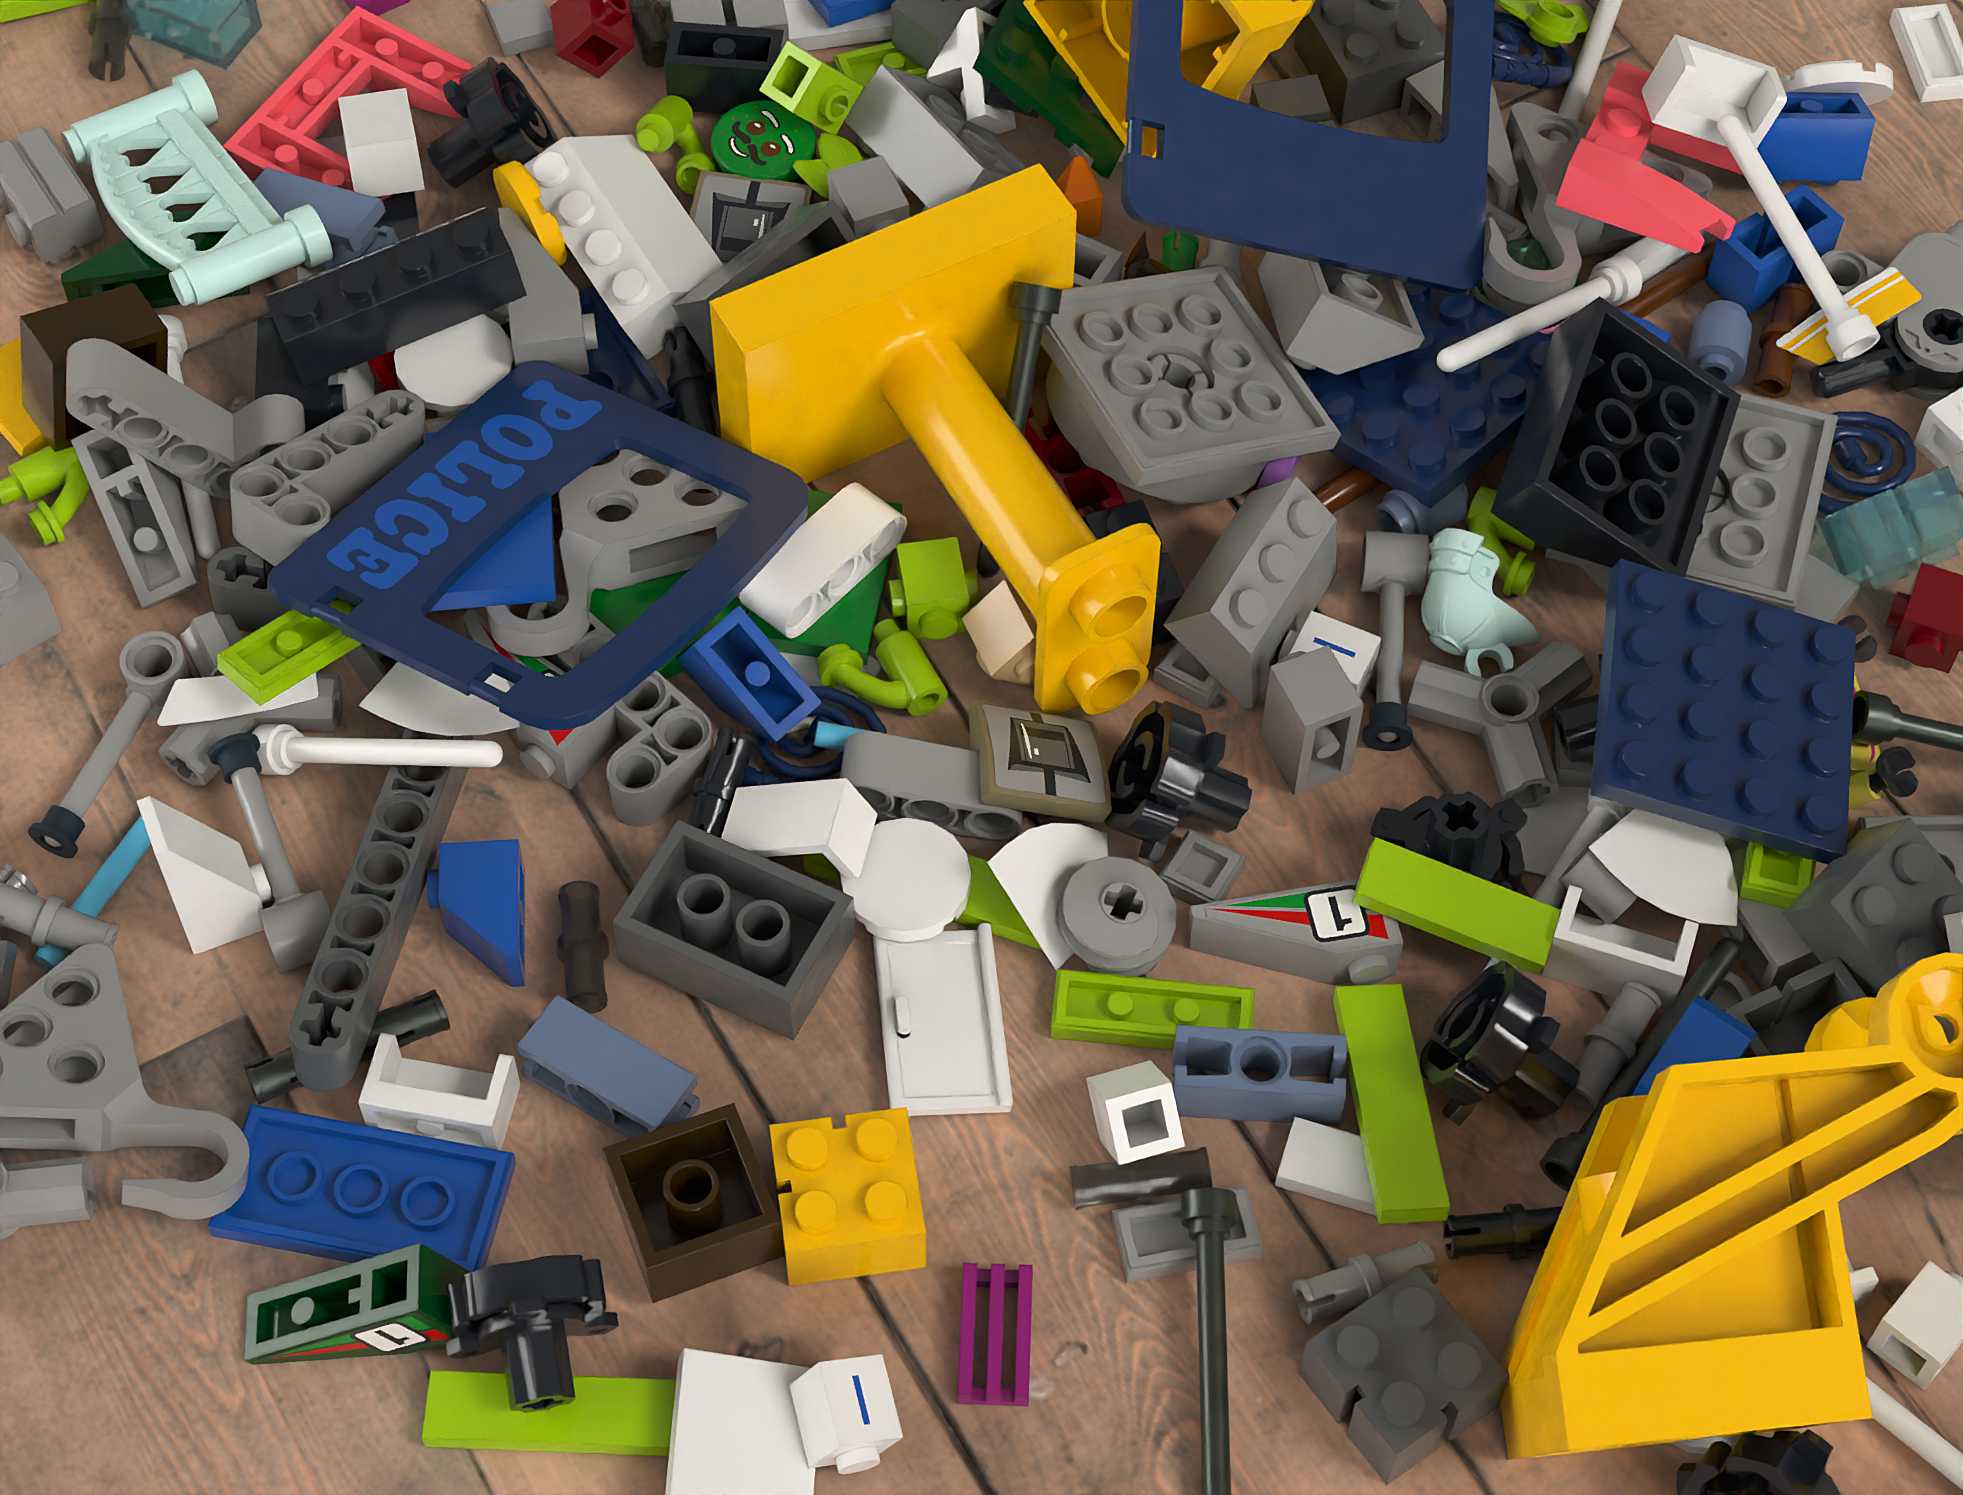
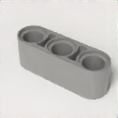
(925, 783)

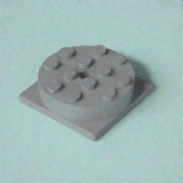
(1177, 386)
(1759, 506)

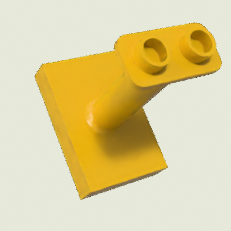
(920, 344)

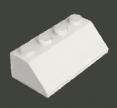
(624, 231)

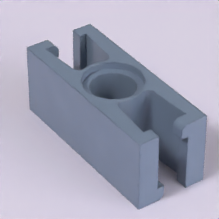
(344, 213)
(1274, 1052)
(605, 1071)

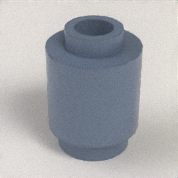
(1721, 340)
(1405, 514)

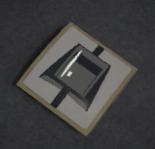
(739, 209)
(1040, 762)

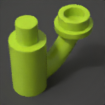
(669, 124)
(41, 475)
(1515, 573)
(911, 674)

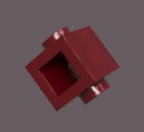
(592, 33)
(1929, 619)

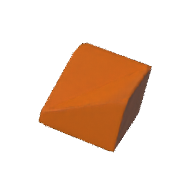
(1084, 194)

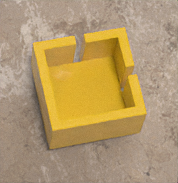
(851, 1196)

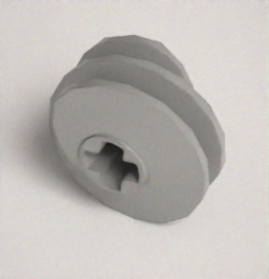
(1123, 889)

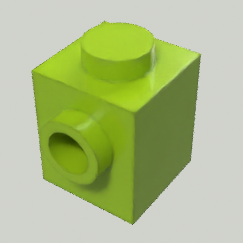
(811, 88)
(932, 588)

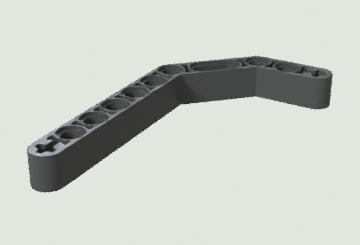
(410, 801)

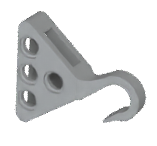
(1560, 231)
(616, 537)
(78, 1087)

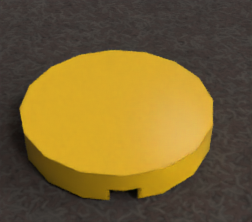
(521, 193)

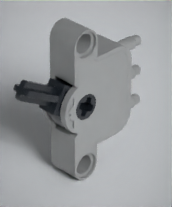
(1919, 345)

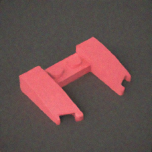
(354, 56)
(1614, 187)

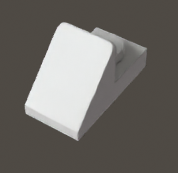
(955, 71)

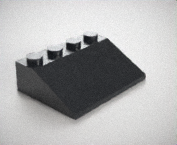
(1616, 446)

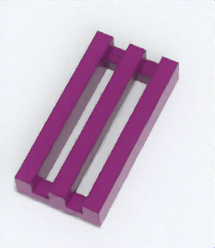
(996, 1279)

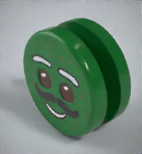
(762, 142)

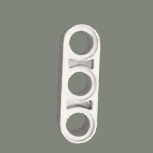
(824, 560)

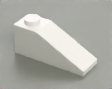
(206, 877)

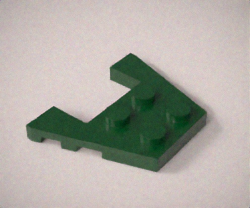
(1037, 77)

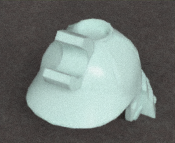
(1461, 605)

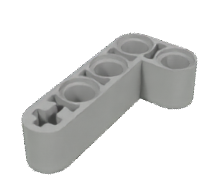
(171, 421)
(300, 484)
(647, 735)

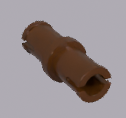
(1776, 363)

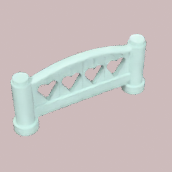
(177, 122)

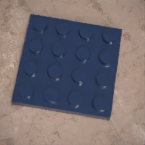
(1428, 425)
(1725, 713)

